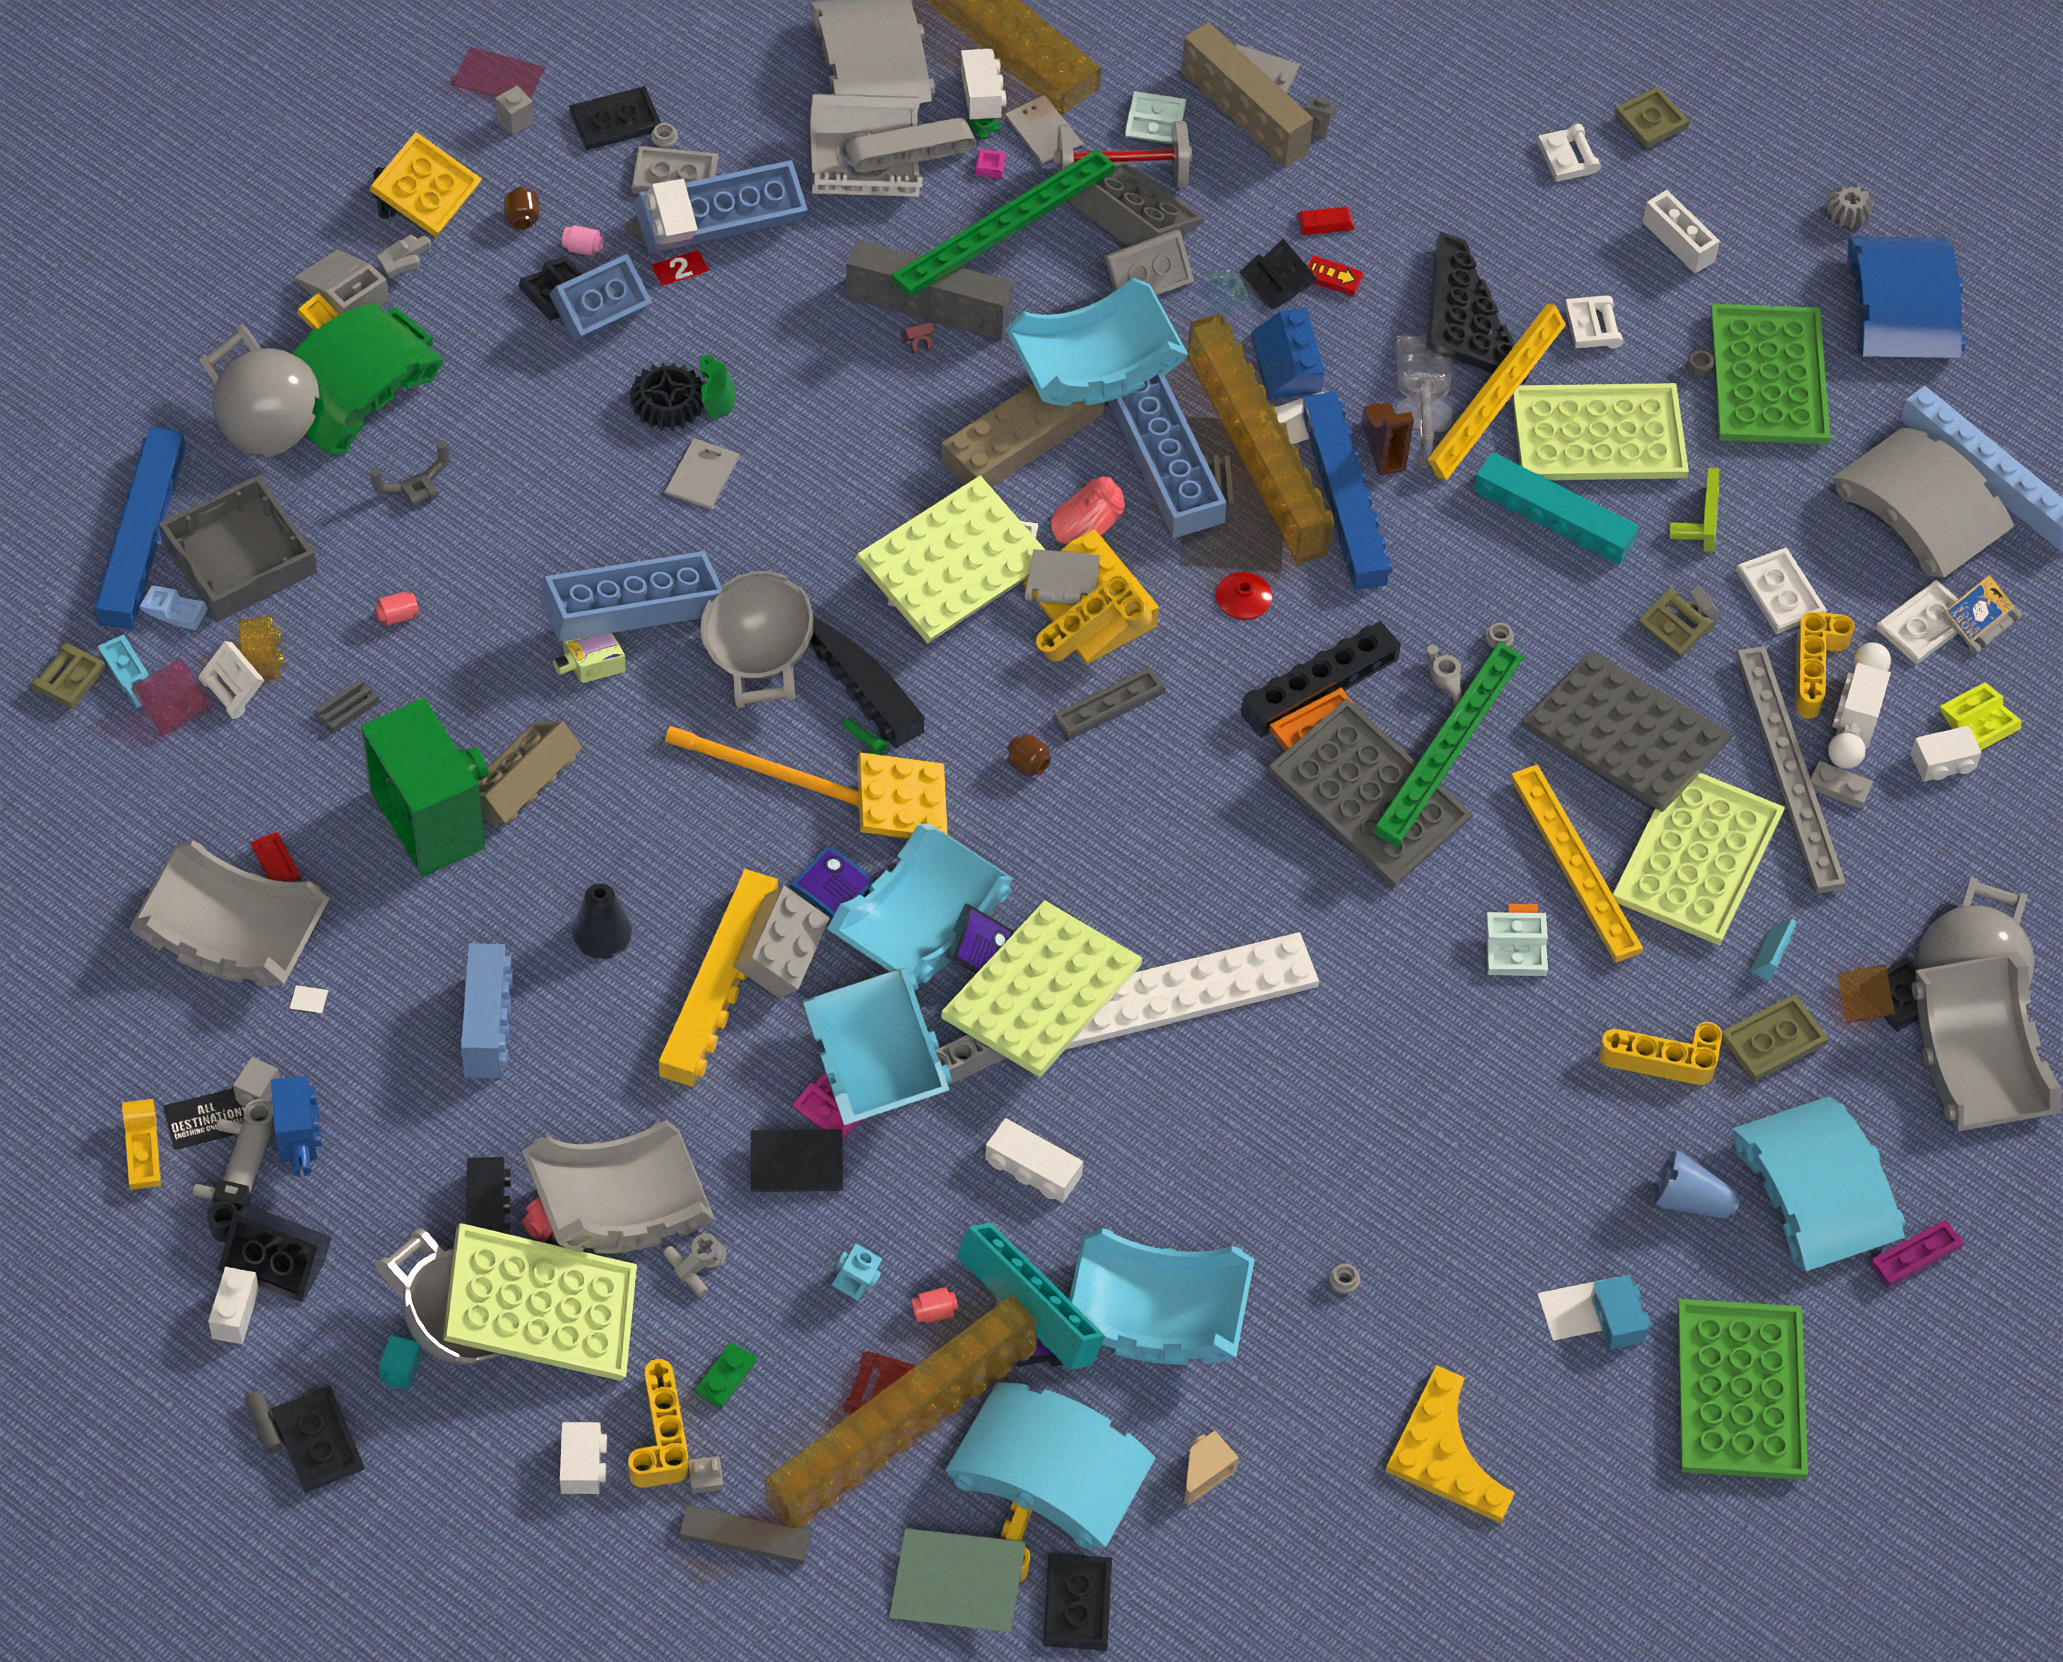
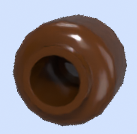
(521, 208)
(1029, 755)

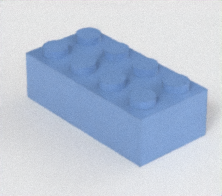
(486, 1011)

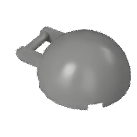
(261, 397)
(758, 632)
(1976, 931)
(426, 1298)

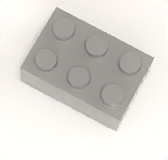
(781, 942)

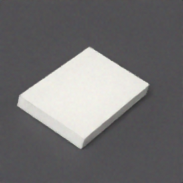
(1780, 589)
(1919, 624)

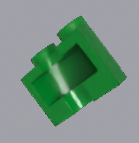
(719, 390)

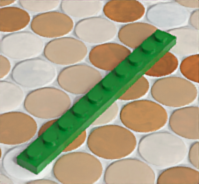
(1002, 223)
(1448, 744)

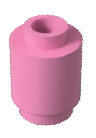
(582, 240)

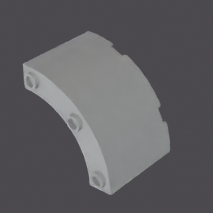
(873, 47)
(1927, 498)
(228, 918)
(1983, 1042)
(619, 1190)

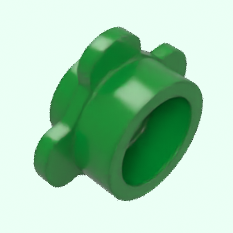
(984, 126)

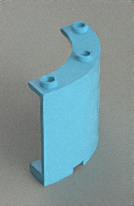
(1098, 348)
(916, 906)
(876, 1045)
(1823, 1180)
(1164, 1300)
(1052, 1460)

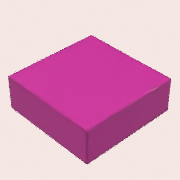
(990, 163)

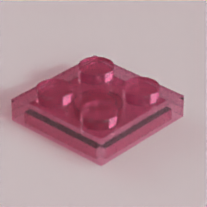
(172, 697)

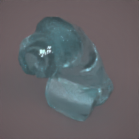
(1230, 279)

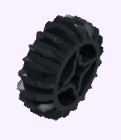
(652, 403)

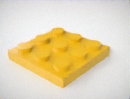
(425, 184)
(900, 795)

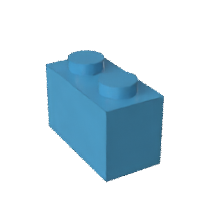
(1620, 1312)

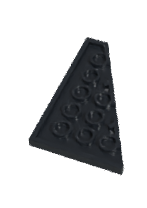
(1462, 311)

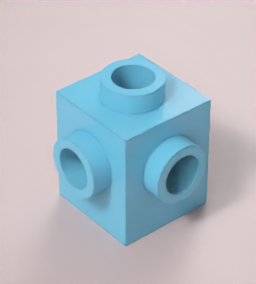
(860, 1266)

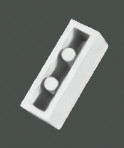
(982, 83)
(1681, 231)
(1033, 1160)

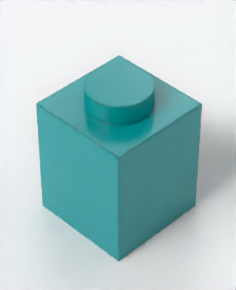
(400, 1362)

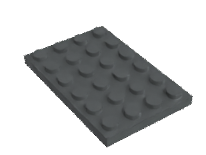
(1627, 731)
(1348, 779)

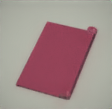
(496, 74)

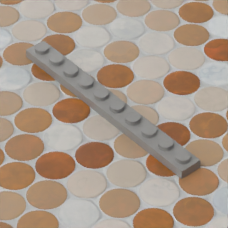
(1790, 770)

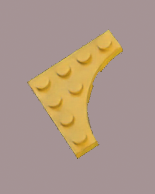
(1436, 1457)

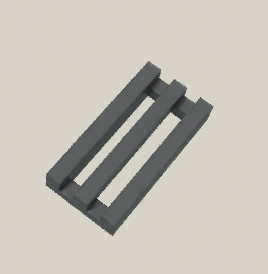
(1216, 462)
(343, 702)

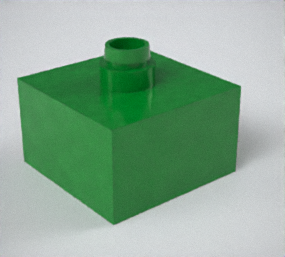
(425, 785)

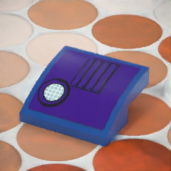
(831, 881)

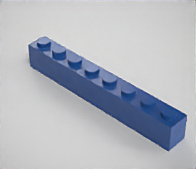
(1346, 491)
(139, 531)

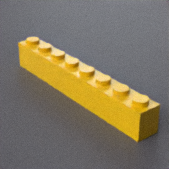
(714, 986)

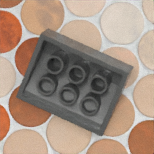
(1134, 207)

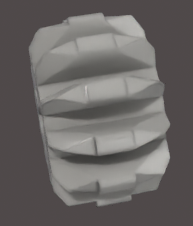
(1850, 206)

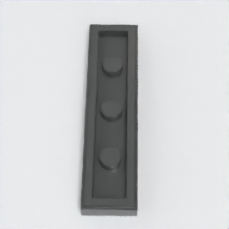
(1108, 703)
(745, 1534)

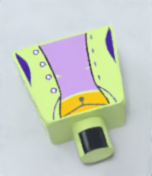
(591, 657)

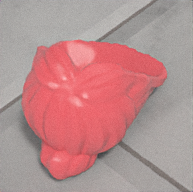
(1091, 508)

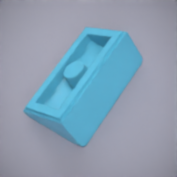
(1773, 949)

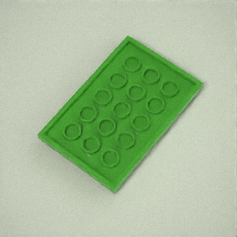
(1769, 374)
(1741, 1389)

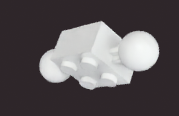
(1860, 705)

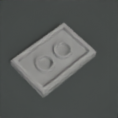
(664, 165)
(1156, 261)

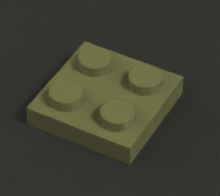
(1652, 117)

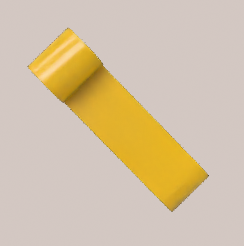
(1092, 623)
(1815, 636)
(1658, 1050)
(662, 1421)

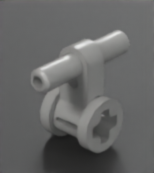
(688, 1268)

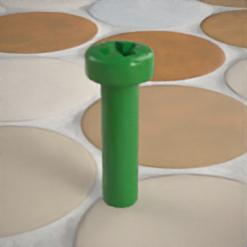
(876, 746)

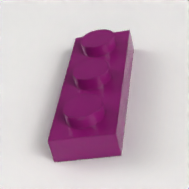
(1916, 1253)

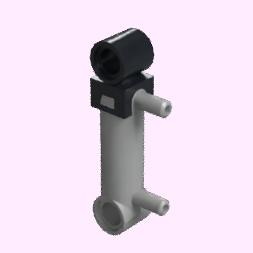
(235, 1188)

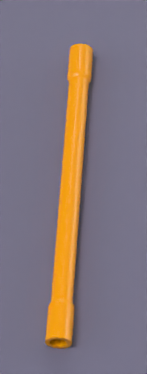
(692, 742)

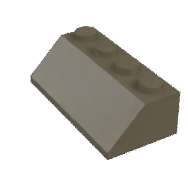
(525, 768)

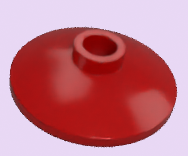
(1243, 604)

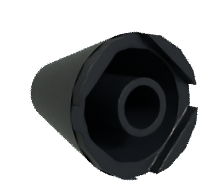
(601, 923)

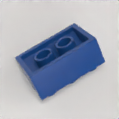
(1288, 355)

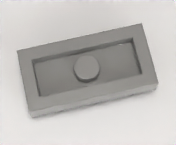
(1841, 784)

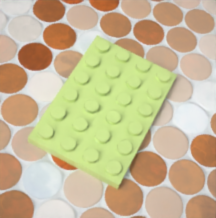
(1600, 431)
(951, 559)
(1699, 857)
(1041, 988)
(540, 1302)

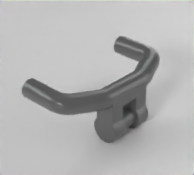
(416, 482)

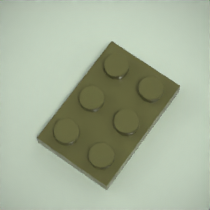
(1774, 1038)

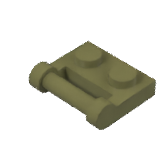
(1672, 630)
(73, 681)

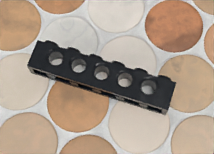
(1381, 652)

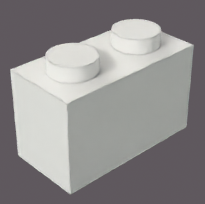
(671, 211)
(1946, 753)
(233, 1305)
(581, 1458)

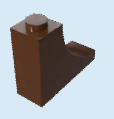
(1388, 436)

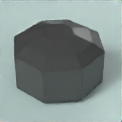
(1700, 363)

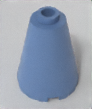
(1692, 1189)

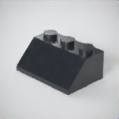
(278, 1250)

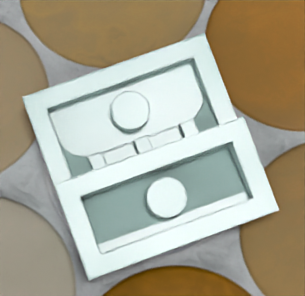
(1153, 117)
(1516, 944)

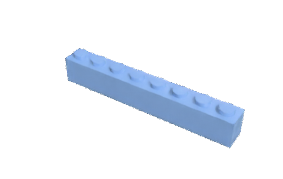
(2005, 476)

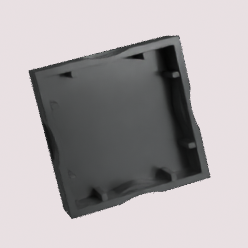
(237, 548)

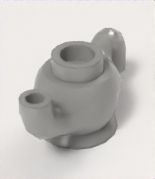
(1445, 673)

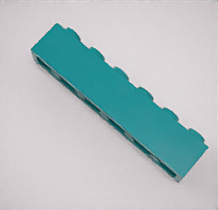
(1556, 508)
(1009, 1272)

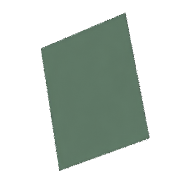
(957, 1580)

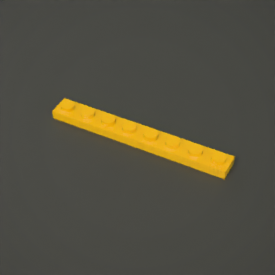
(1496, 392)
(1576, 863)

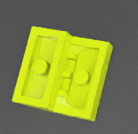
(1984, 713)

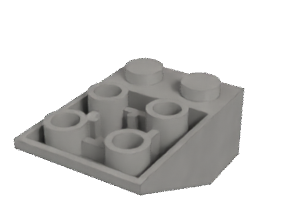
(344, 282)

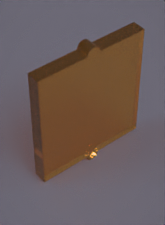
(1866, 994)

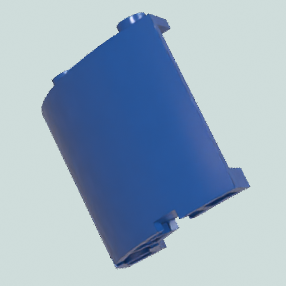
(1907, 296)

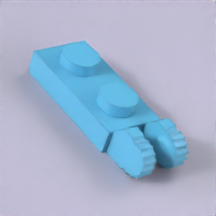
(123, 665)

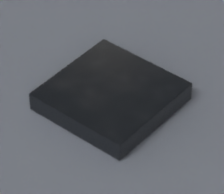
(1906, 1009)

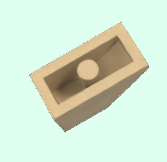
(1208, 1465)

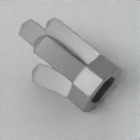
(402, 255)

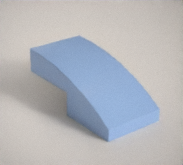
(173, 609)

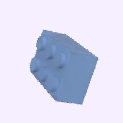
(600, 298)

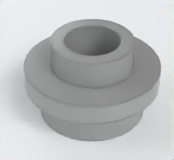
(664, 135)
(1499, 630)
(1344, 1271)

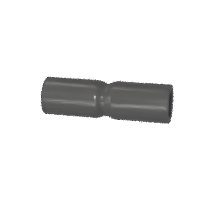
(265, 1425)

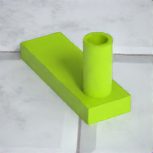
(1702, 531)

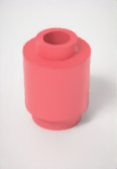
(396, 608)
(934, 1305)

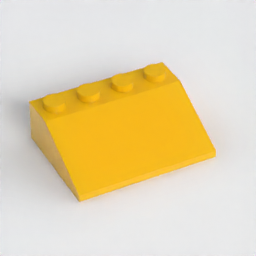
(1118, 631)

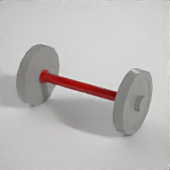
(1179, 154)

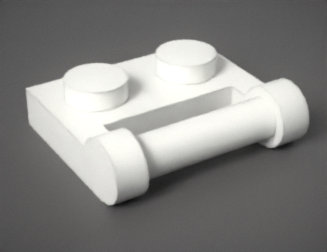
(1561, 157)
(1585, 324)
(236, 673)

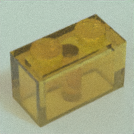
(259, 646)

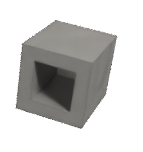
(514, 110)
(255, 1082)

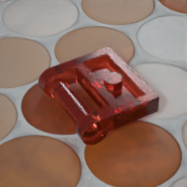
(890, 1372)

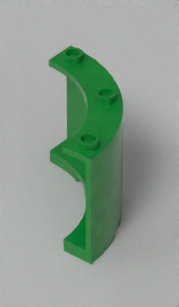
(358, 368)

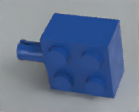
(296, 1122)

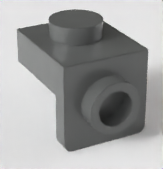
(1322, 112)

